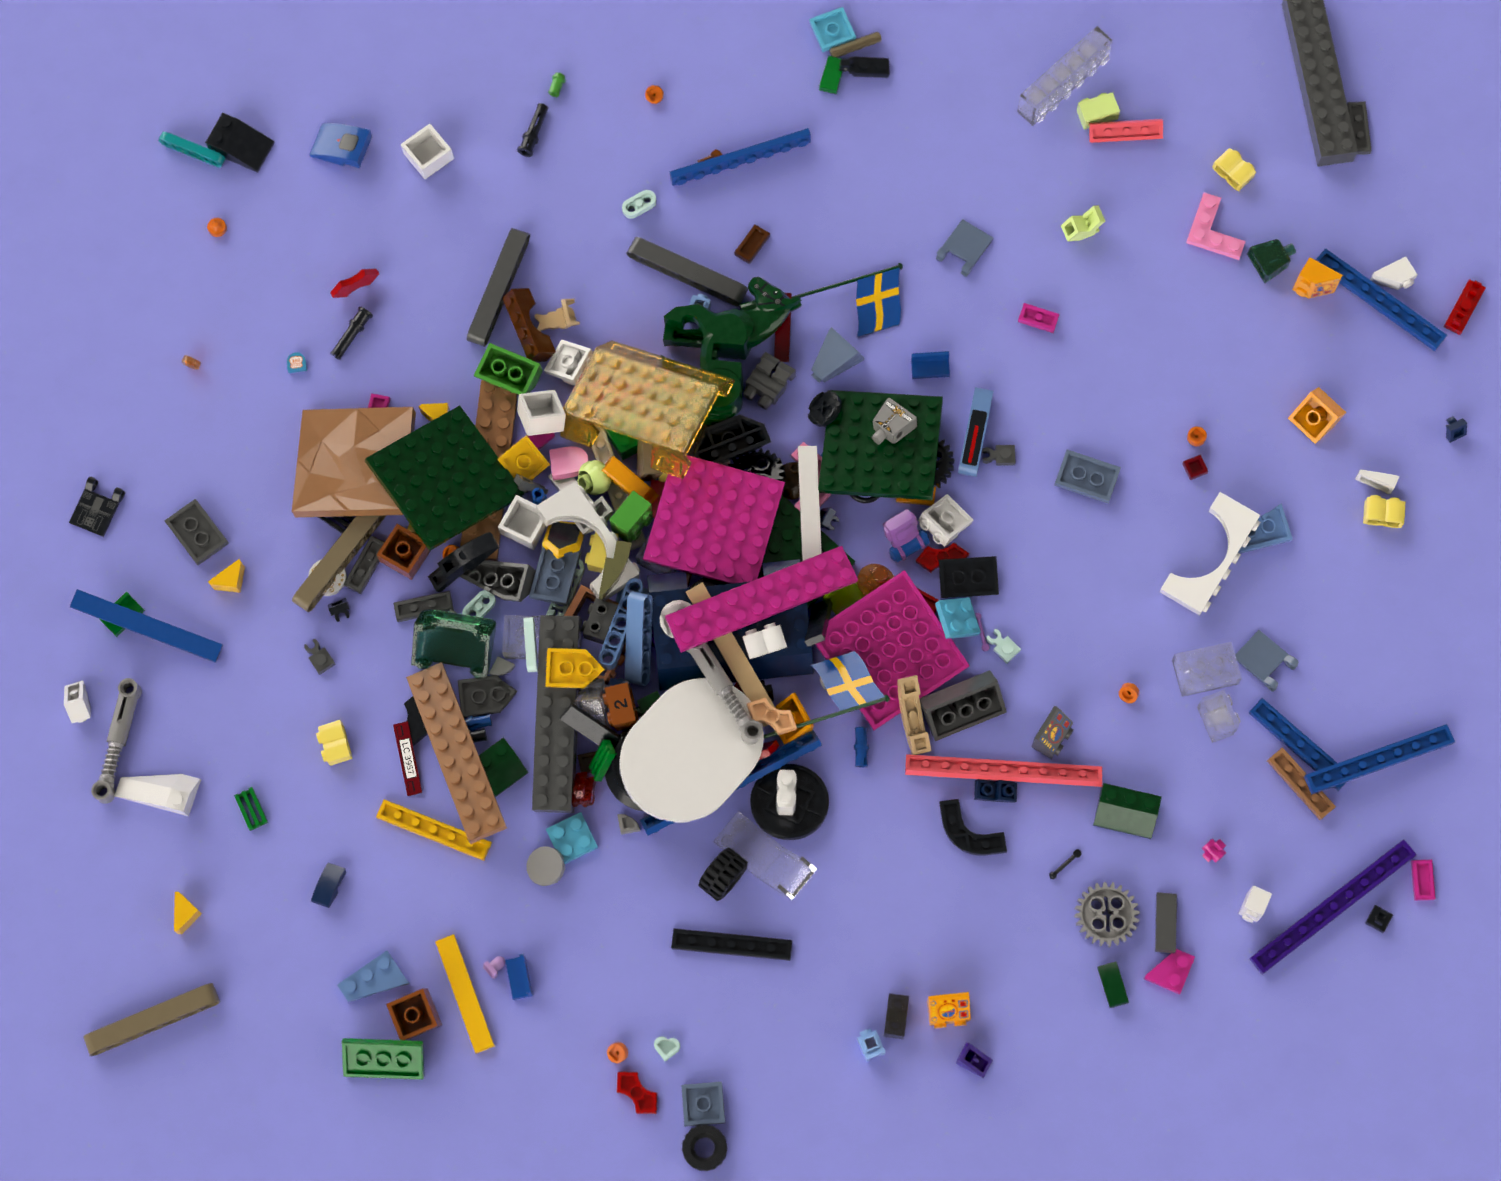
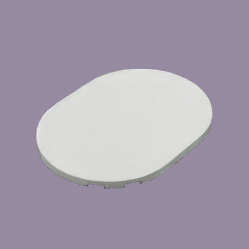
(687, 753)

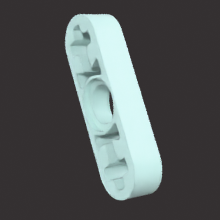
(530, 644)

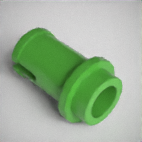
(558, 81)

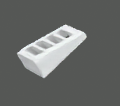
(1380, 481)

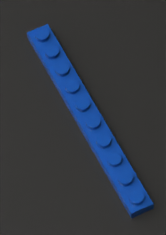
(780, 757)

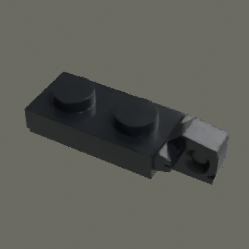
(866, 66)

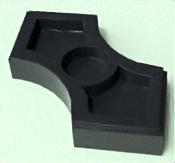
(415, 722)

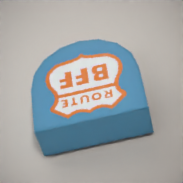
(296, 363)

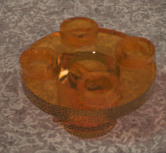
(872, 577)

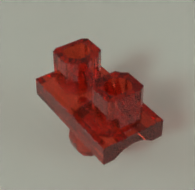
(583, 790)

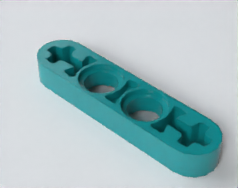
(191, 149)

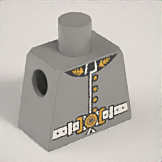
(892, 422)

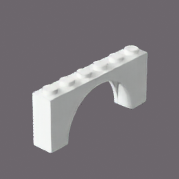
(572, 505)
(1196, 592)

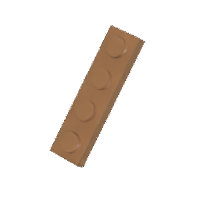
(1294, 777)

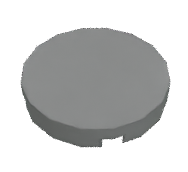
(545, 866)

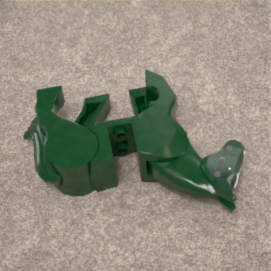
(729, 336)

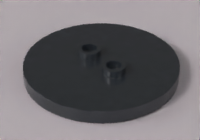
(810, 809)

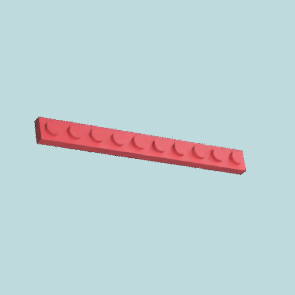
(1003, 770)

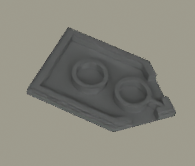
(484, 695)

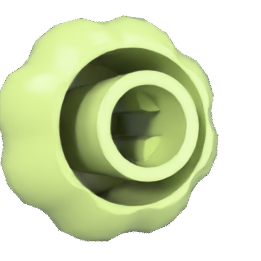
(592, 478)

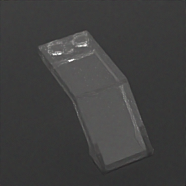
(765, 856)

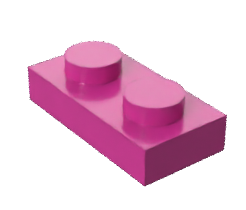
(1038, 318)

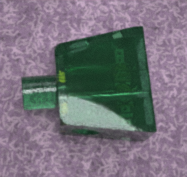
(1270, 258)

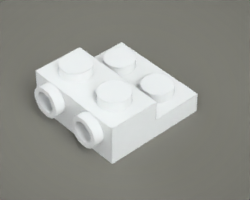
(568, 362)
(944, 520)

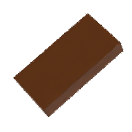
(752, 244)

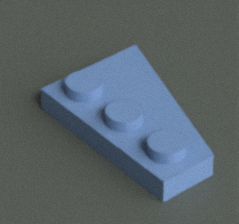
(1270, 532)
(375, 977)

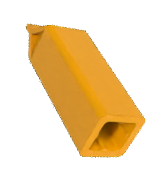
(627, 480)

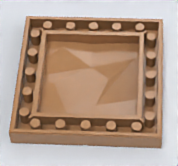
(332, 464)

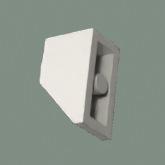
(1395, 275)
(77, 702)

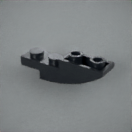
(463, 559)

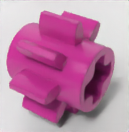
(1214, 850)

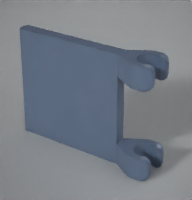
(967, 244)
(1262, 657)

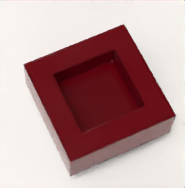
(1195, 467)

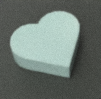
(666, 1047)

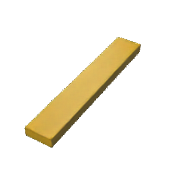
(432, 829)
(464, 994)

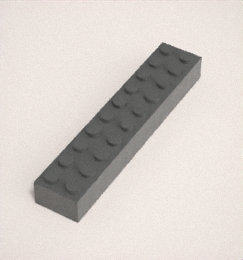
(1320, 81)
(554, 739)

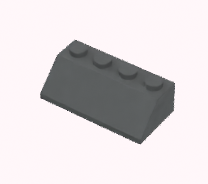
(963, 705)

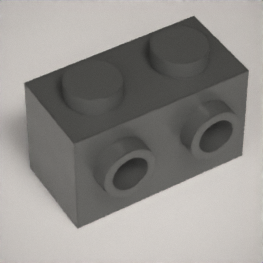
(599, 620)

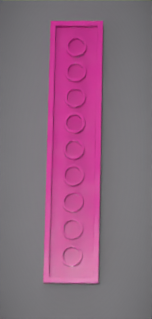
(761, 598)

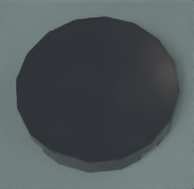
(824, 408)

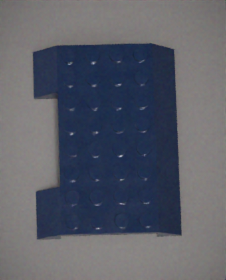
(680, 666)

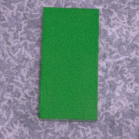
(831, 75)

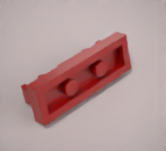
(1464, 306)

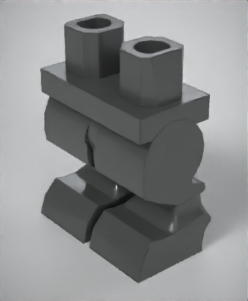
(764, 385)

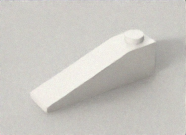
(165, 792)

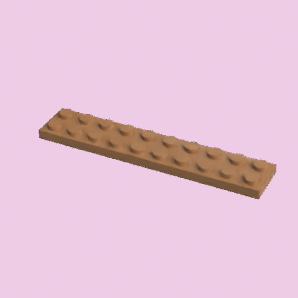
(496, 424)
(456, 753)

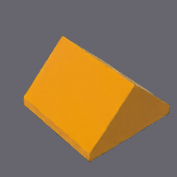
(799, 714)

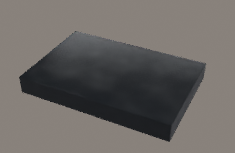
(968, 577)

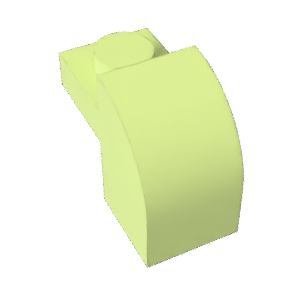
(1083, 226)

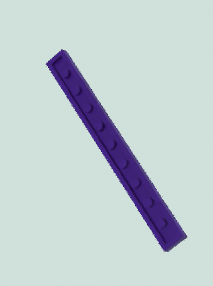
(1332, 906)

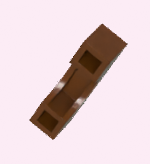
(534, 343)

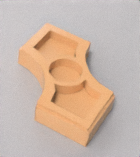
(780, 720)

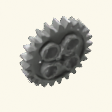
(1089, 914)

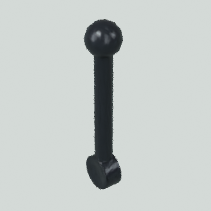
(1076, 854)

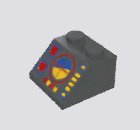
(1052, 733)

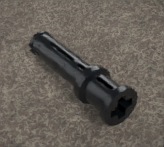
(530, 137)
(356, 325)

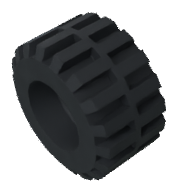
(723, 874)

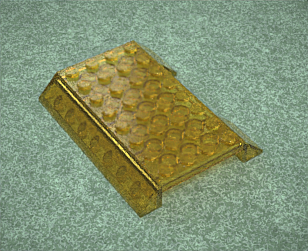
(645, 400)

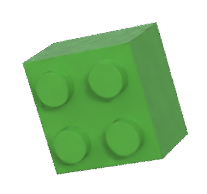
(631, 517)

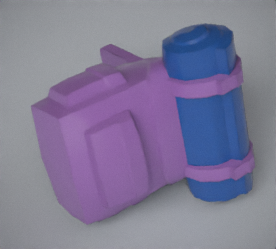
(904, 535)

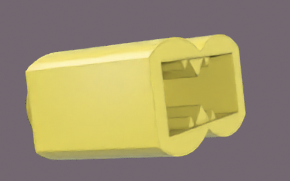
(1234, 169)
(1384, 512)
(334, 743)

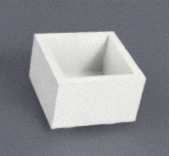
(427, 151)
(541, 412)
(522, 523)

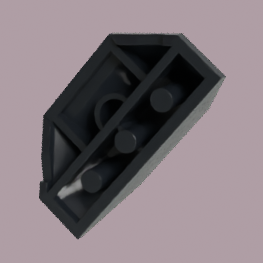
(731, 439)

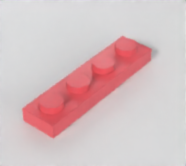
(1126, 130)

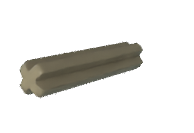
(856, 44)

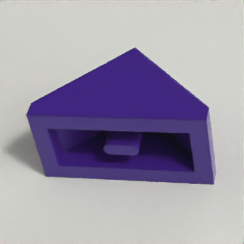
(974, 1060)

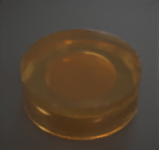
(191, 362)

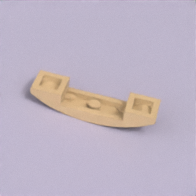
(912, 715)

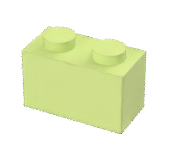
(1098, 109)

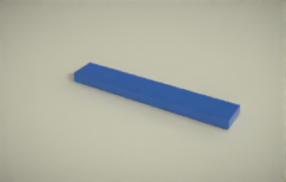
(1292, 737)

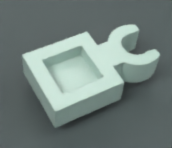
(1005, 648)

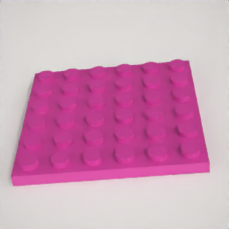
(714, 522)
(896, 640)

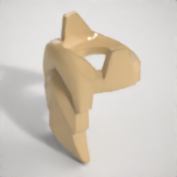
(561, 318)

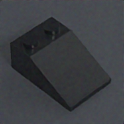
(239, 142)

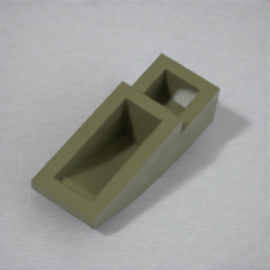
(614, 567)

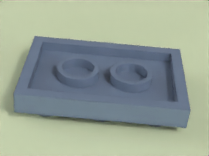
(1087, 476)
(554, 577)

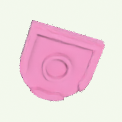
(567, 462)

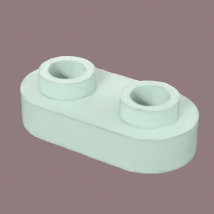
(637, 203)
(476, 604)

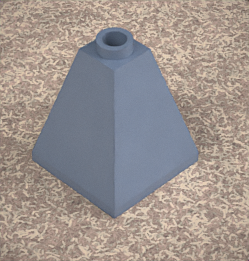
(834, 357)

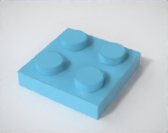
(832, 29)
(957, 618)
(572, 837)

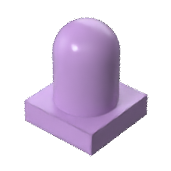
(494, 966)

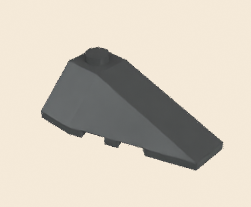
(502, 579)

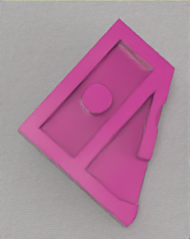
(1172, 971)

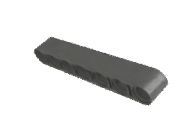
(687, 271)
(498, 287)

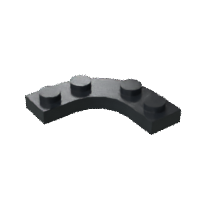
(963, 838)

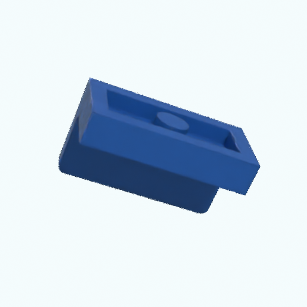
(930, 365)
(519, 977)

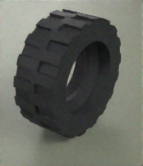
(715, 1159)

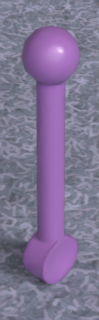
(985, 647)

